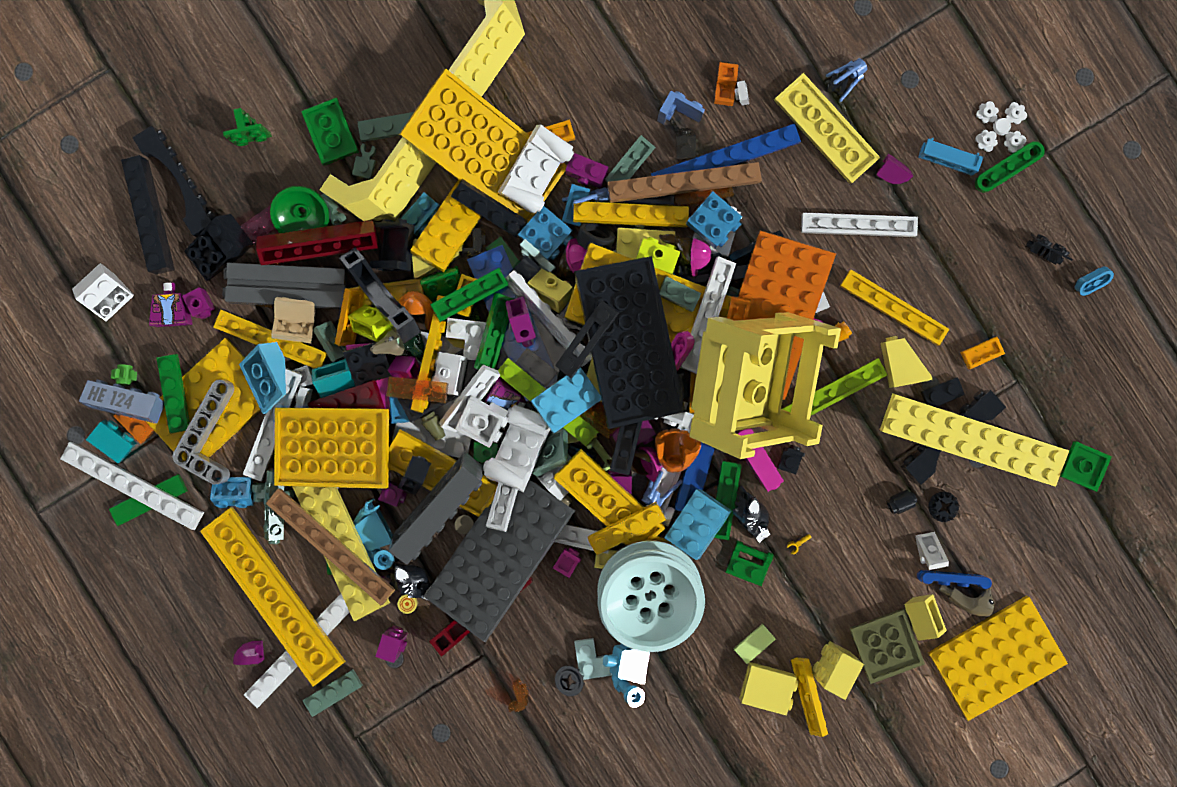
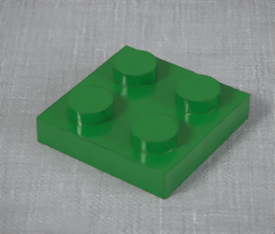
(1085, 466)

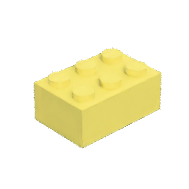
(837, 669)

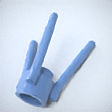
(854, 70)
(597, 195)
(651, 495)

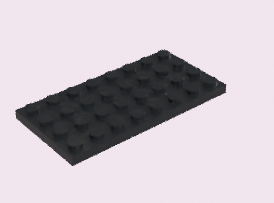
(635, 352)

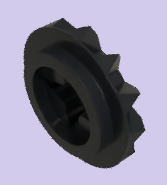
(935, 505)
(563, 684)

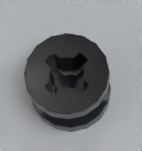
(839, 87)

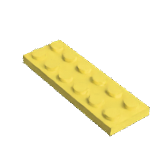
(826, 128)

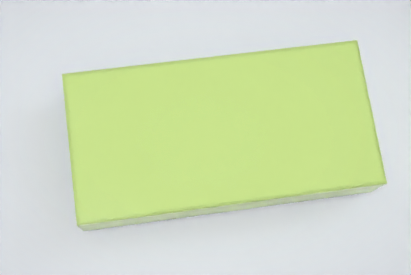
(754, 643)

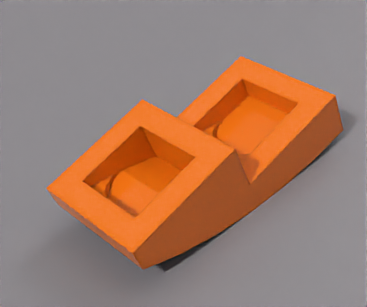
(726, 84)

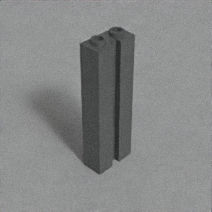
(263, 283)

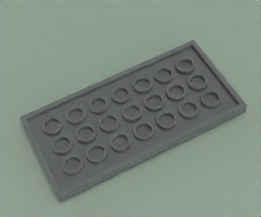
(496, 564)

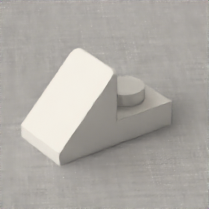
(931, 551)

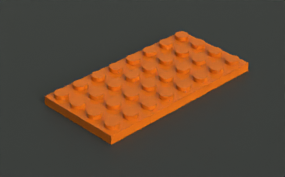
(785, 278)

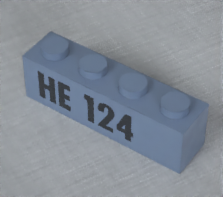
(121, 401)

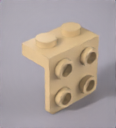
(293, 320)

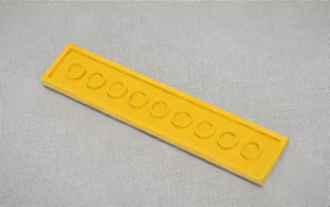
(272, 596)

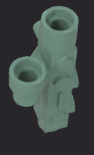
(273, 522)

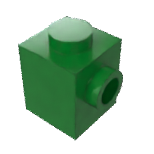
(483, 453)

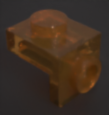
(521, 693)

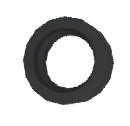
(595, 234)

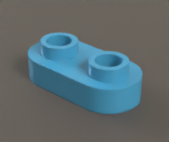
(1094, 281)

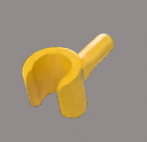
(798, 543)

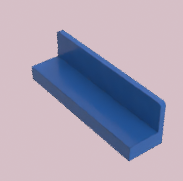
(694, 476)

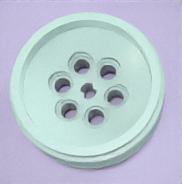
(660, 626)

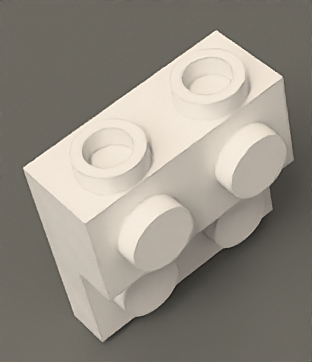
(482, 421)

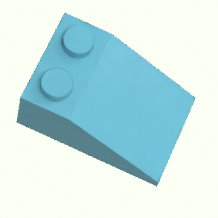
(265, 374)

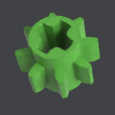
(124, 375)

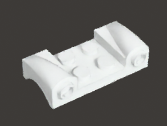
(535, 169)
(518, 449)

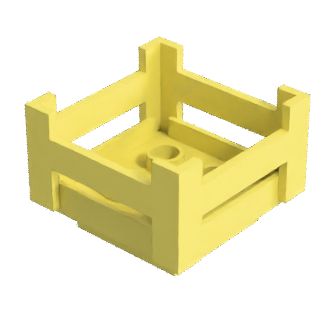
(745, 378)

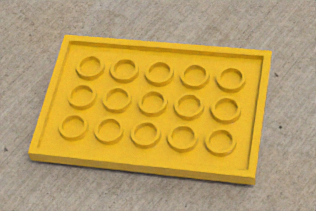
(218, 364)
(331, 447)
(997, 658)

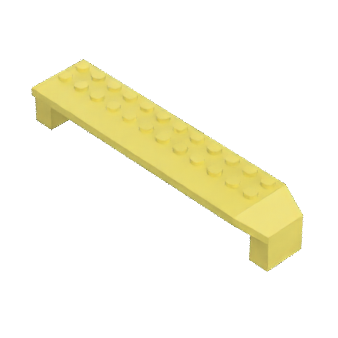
(407, 166)

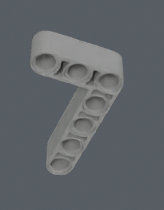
(202, 434)

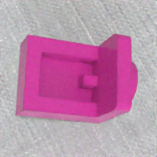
(567, 561)

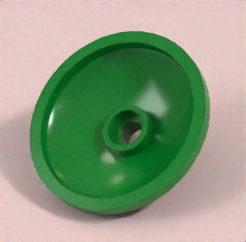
(286, 212)

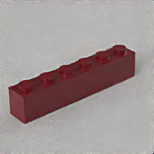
(316, 242)

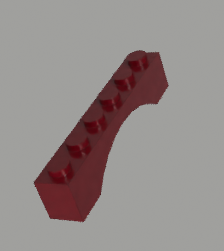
(453, 633)

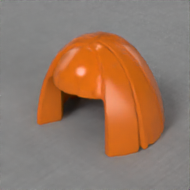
(418, 303)
(676, 449)

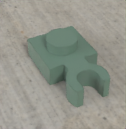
(364, 165)
(335, 216)

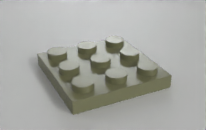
(886, 646)

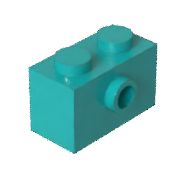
(332, 378)
(112, 440)

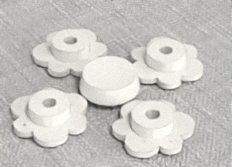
(1001, 126)

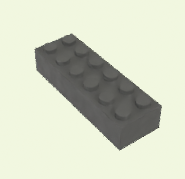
(436, 508)

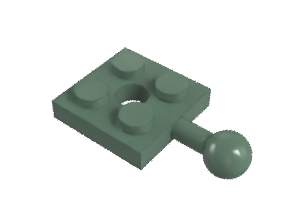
(553, 453)

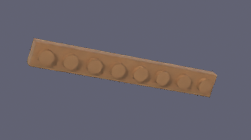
(684, 182)
(330, 546)

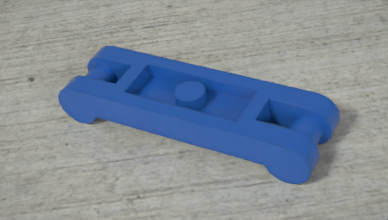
(961, 579)

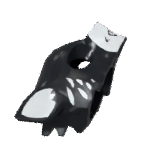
(751, 514)
(406, 577)

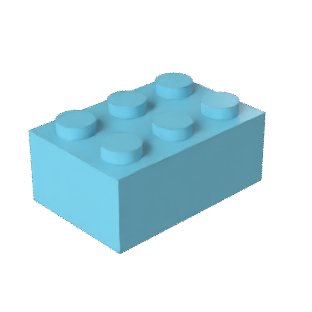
(566, 400)
(698, 524)

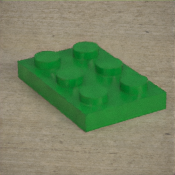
(330, 131)

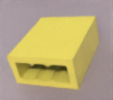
(768, 688)

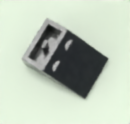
(217, 245)

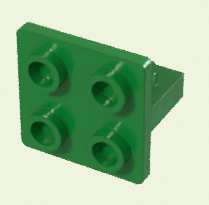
(246, 130)
(441, 283)

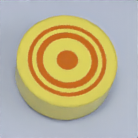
(406, 604)

